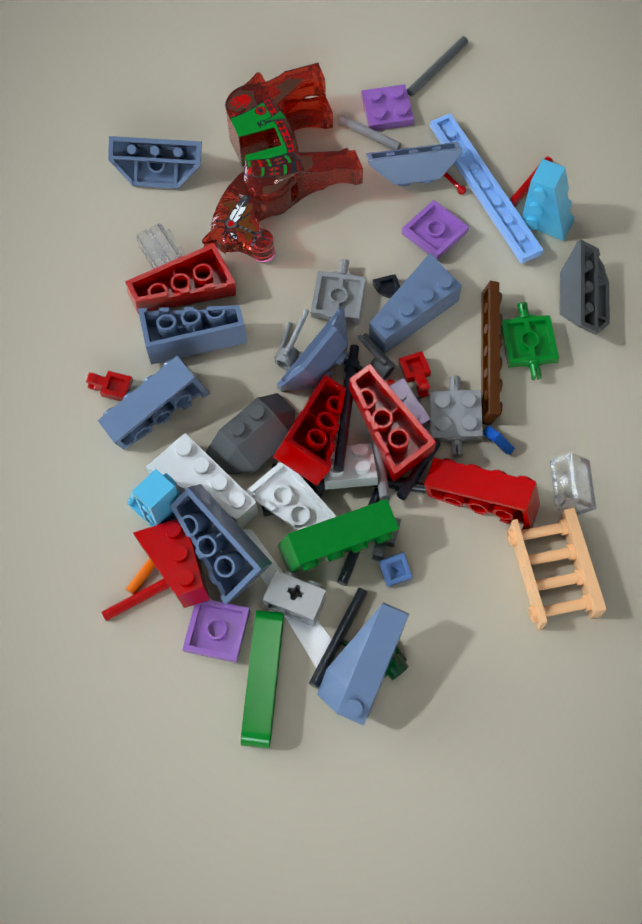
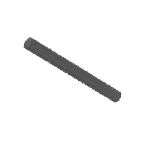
(437, 66)

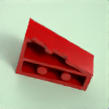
(175, 560)

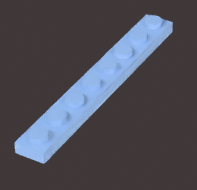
(488, 191)

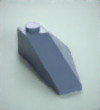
(359, 670)

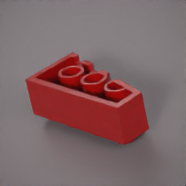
(183, 281)
(391, 424)
(484, 491)

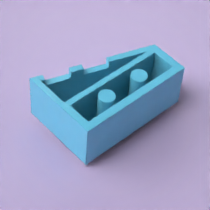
(548, 202)
(153, 498)

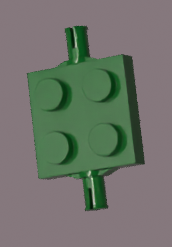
(529, 341)

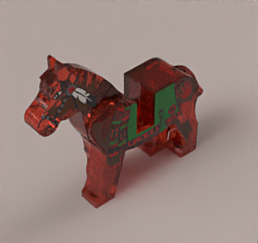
(275, 172)

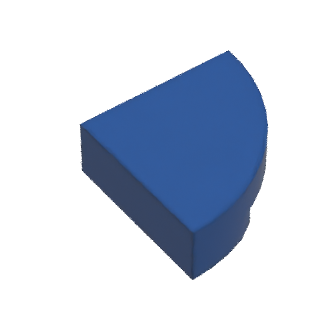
(498, 439)

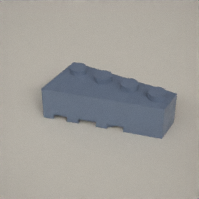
(417, 302)
(190, 331)
(152, 403)
(220, 542)

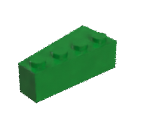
(338, 535)

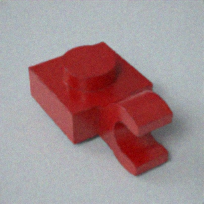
(416, 370)
(112, 386)

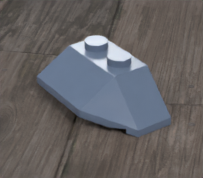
(155, 161)
(415, 164)
(319, 357)

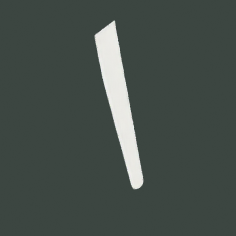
(314, 639)

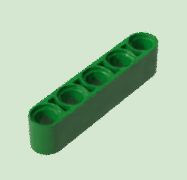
(262, 679)

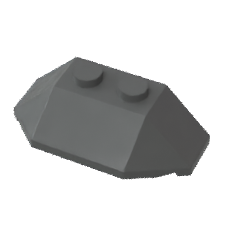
(585, 289)
(252, 435)

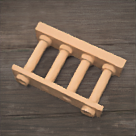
(574, 550)

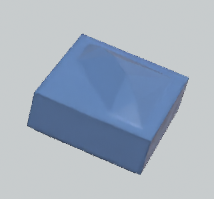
(395, 569)

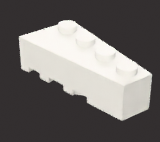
(192, 466)

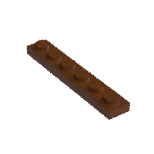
(490, 353)

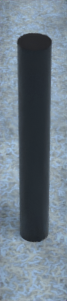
(416, 474)

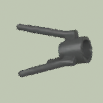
(380, 362)

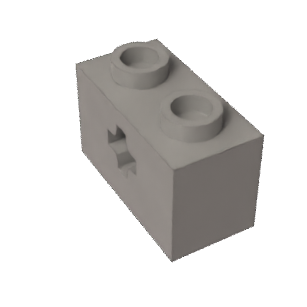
(303, 608)

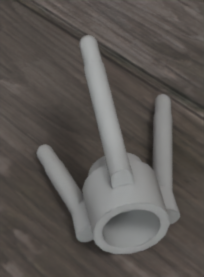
(288, 354)

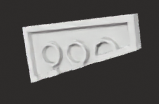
(290, 498)

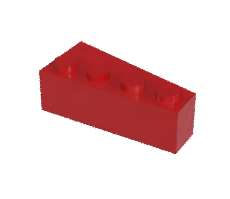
(312, 436)

